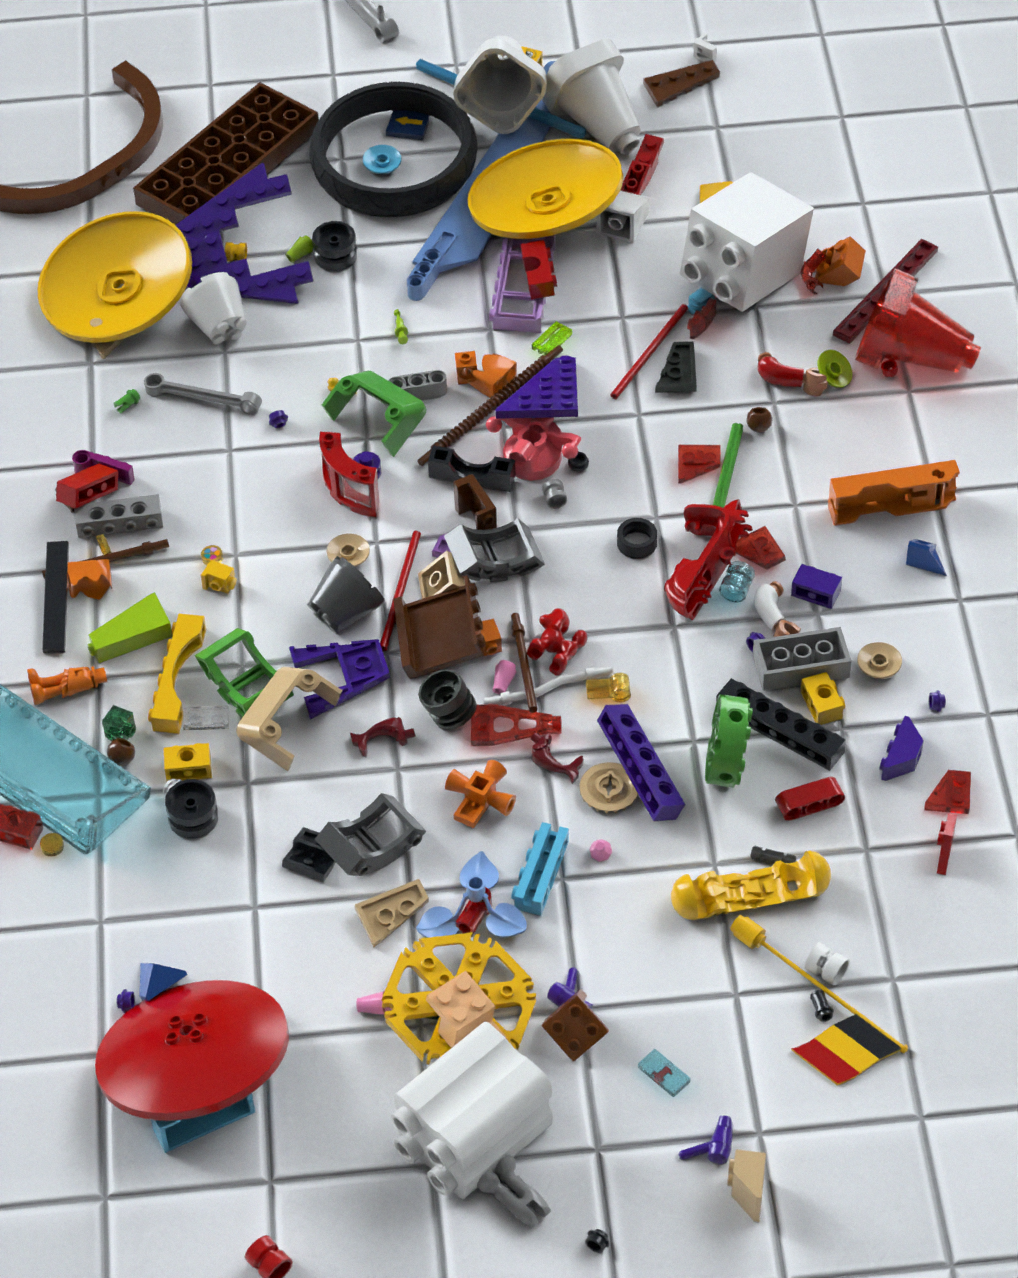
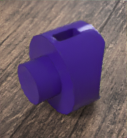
(369, 459)

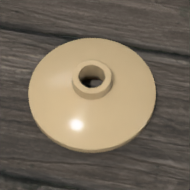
(350, 547)
(879, 653)

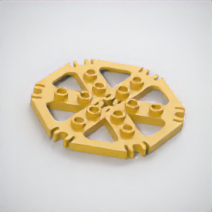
(435, 975)

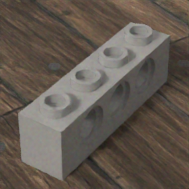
(118, 516)

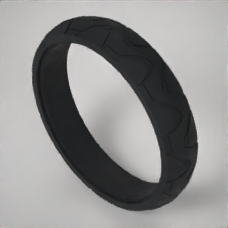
(390, 97)

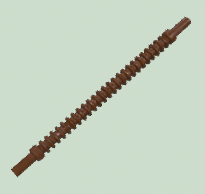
(492, 403)

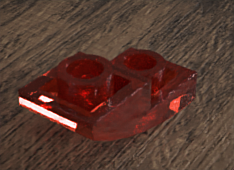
(702, 319)

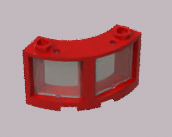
(347, 479)

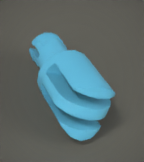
(698, 299)

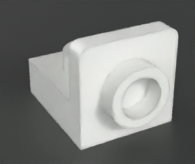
(703, 50)

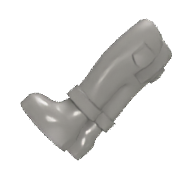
(528, 1196)

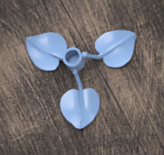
(475, 876)

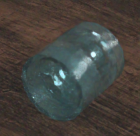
(737, 581)

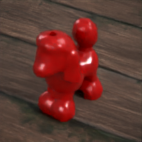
(552, 641)

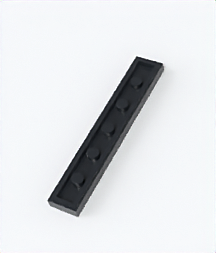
(55, 597)

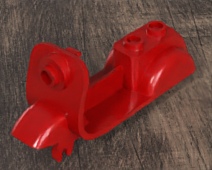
(696, 578)

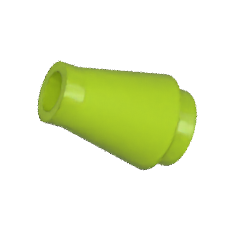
(301, 248)

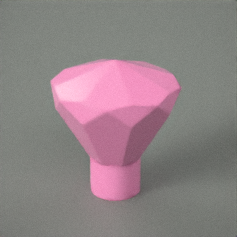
(600, 850)

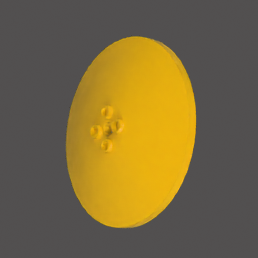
(545, 188)
(93, 261)

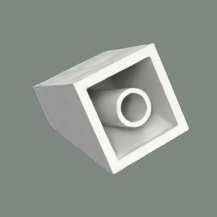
(624, 217)

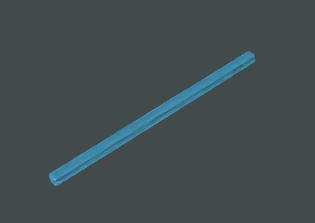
(537, 114)

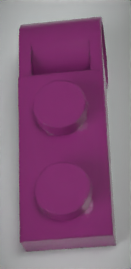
(84, 459)

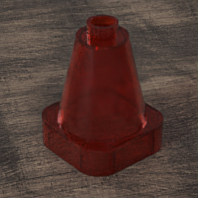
(914, 331)

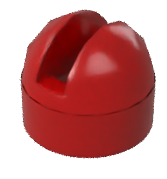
(885, 367)

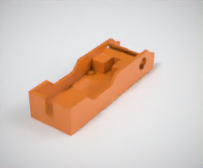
(894, 491)

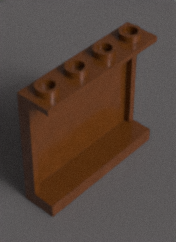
(439, 630)

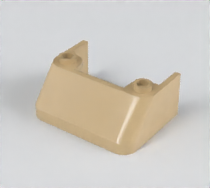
(260, 730)

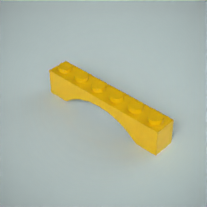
(187, 638)

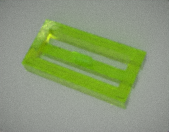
(554, 339)

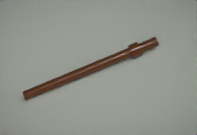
(146, 548)
(518, 633)

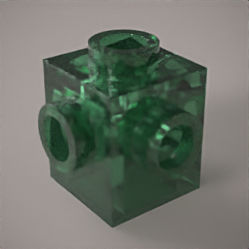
(119, 724)

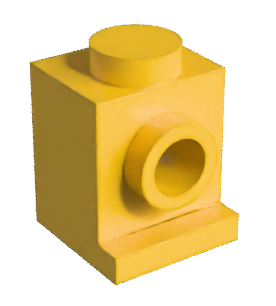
(218, 577)

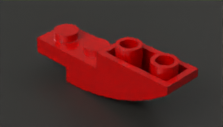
(643, 166)

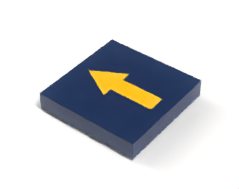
(408, 125)

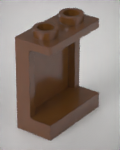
(472, 497)

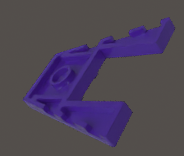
(361, 666)

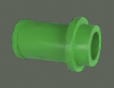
(132, 397)

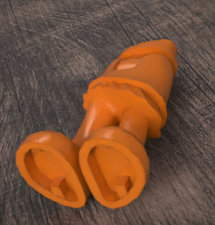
(66, 683)

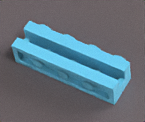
(541, 869)

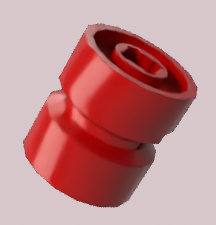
(267, 1258)

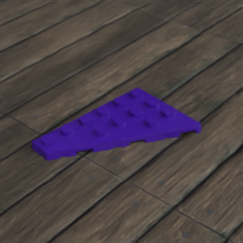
(546, 394)

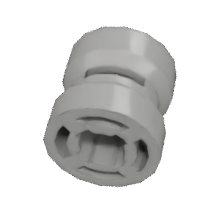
(554, 493)

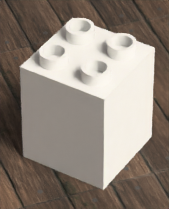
(746, 241)

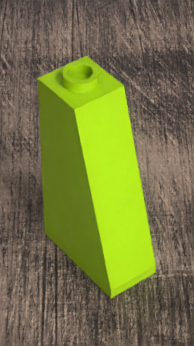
(131, 630)

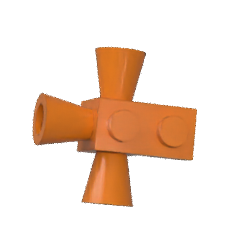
(480, 793)

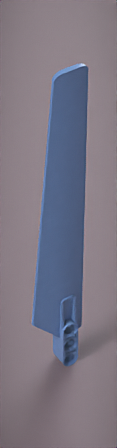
(457, 236)

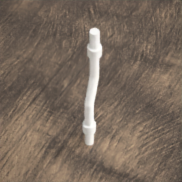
(507, 698)

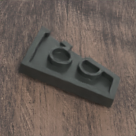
(679, 370)

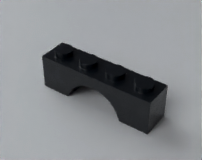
(448, 466)

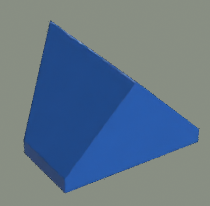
(924, 556)
(157, 978)

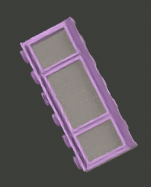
(512, 302)

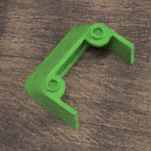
(403, 409)

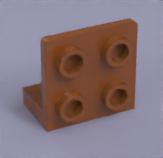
(575, 1026)

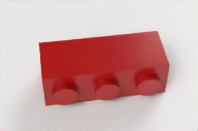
(87, 485)

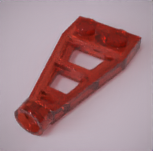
(483, 724)

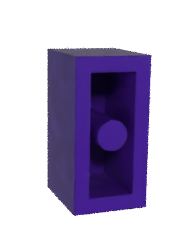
(816, 586)

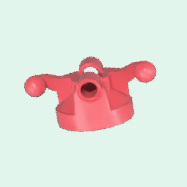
(535, 445)

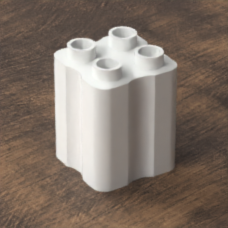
(471, 1110)

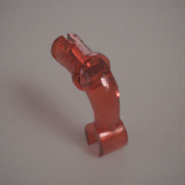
(809, 267)

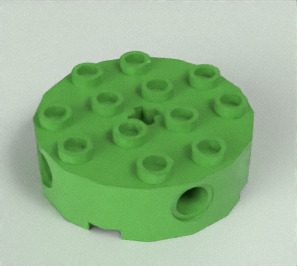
(728, 741)

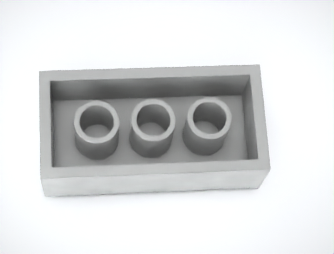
(790, 658)

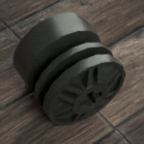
(447, 699)

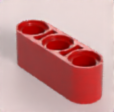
(809, 798)

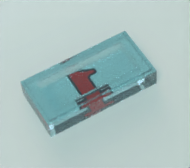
(664, 1072)

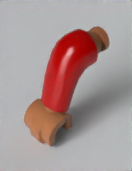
(788, 376)

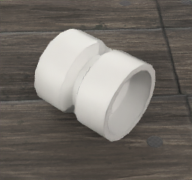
(833, 969)

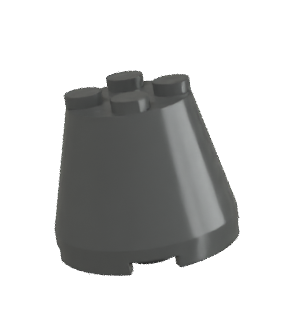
(344, 596)

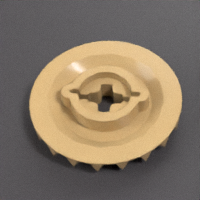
(595, 783)

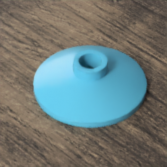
(382, 159)

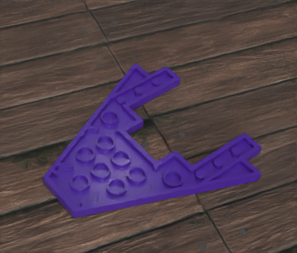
(217, 215)

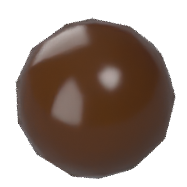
(759, 419)
(121, 751)

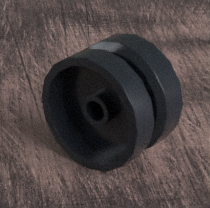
(334, 246)
(191, 808)

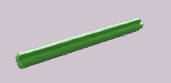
(728, 465)

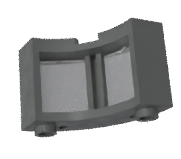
(495, 551)
(373, 839)

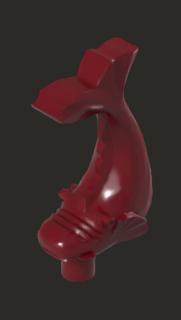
(390, 727)
(542, 757)

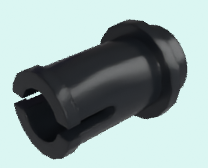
(823, 1010)

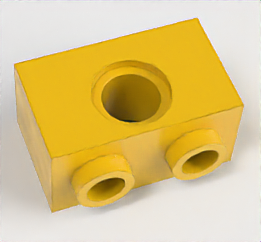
(822, 698)
(187, 762)

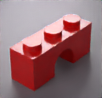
(538, 269)

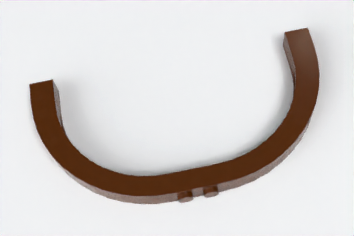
(108, 172)

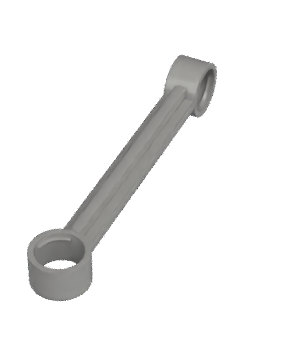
(248, 403)

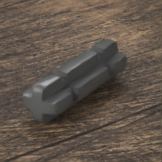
(771, 856)

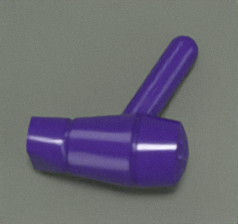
(561, 993)
(719, 1146)

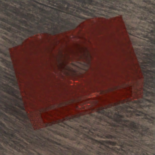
(19, 826)

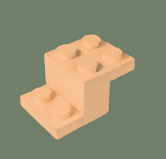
(461, 1008)

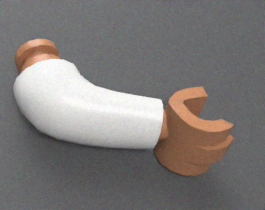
(765, 604)

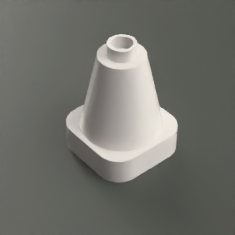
(500, 88)
(592, 93)

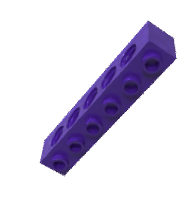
(641, 762)

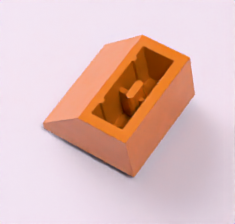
(842, 263)

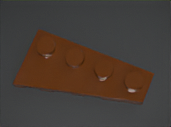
(672, 83)

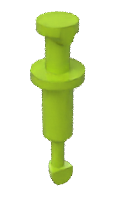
(400, 331)

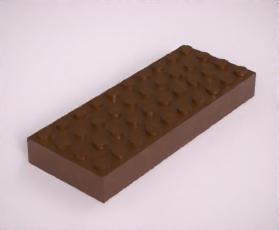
(252, 131)

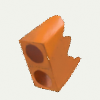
(495, 374)
(89, 577)

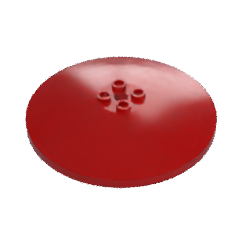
(229, 1051)

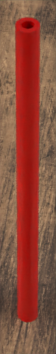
(649, 351)
(400, 588)

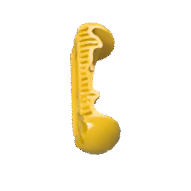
(735, 892)

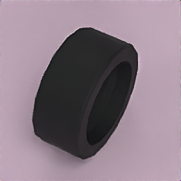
(638, 525)

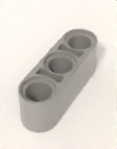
(423, 384)

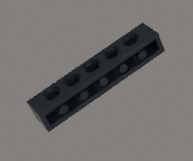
(789, 727)

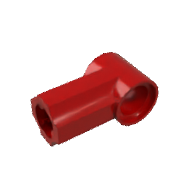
(473, 914)

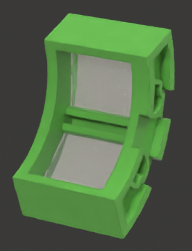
(237, 669)

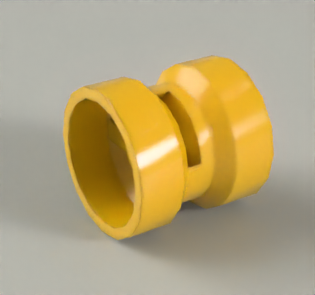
(235, 251)

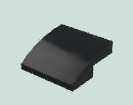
(308, 856)

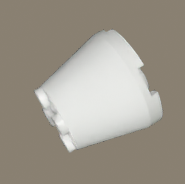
(216, 307)

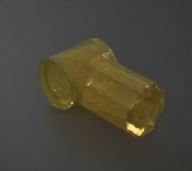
(615, 687)

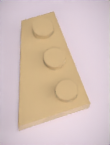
(390, 910)

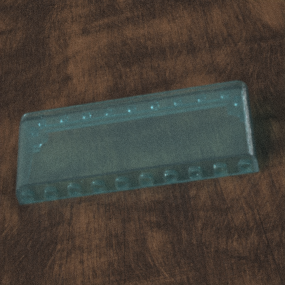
(62, 777)

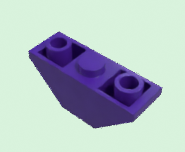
(902, 751)

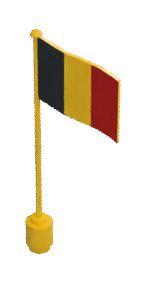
(843, 1048)

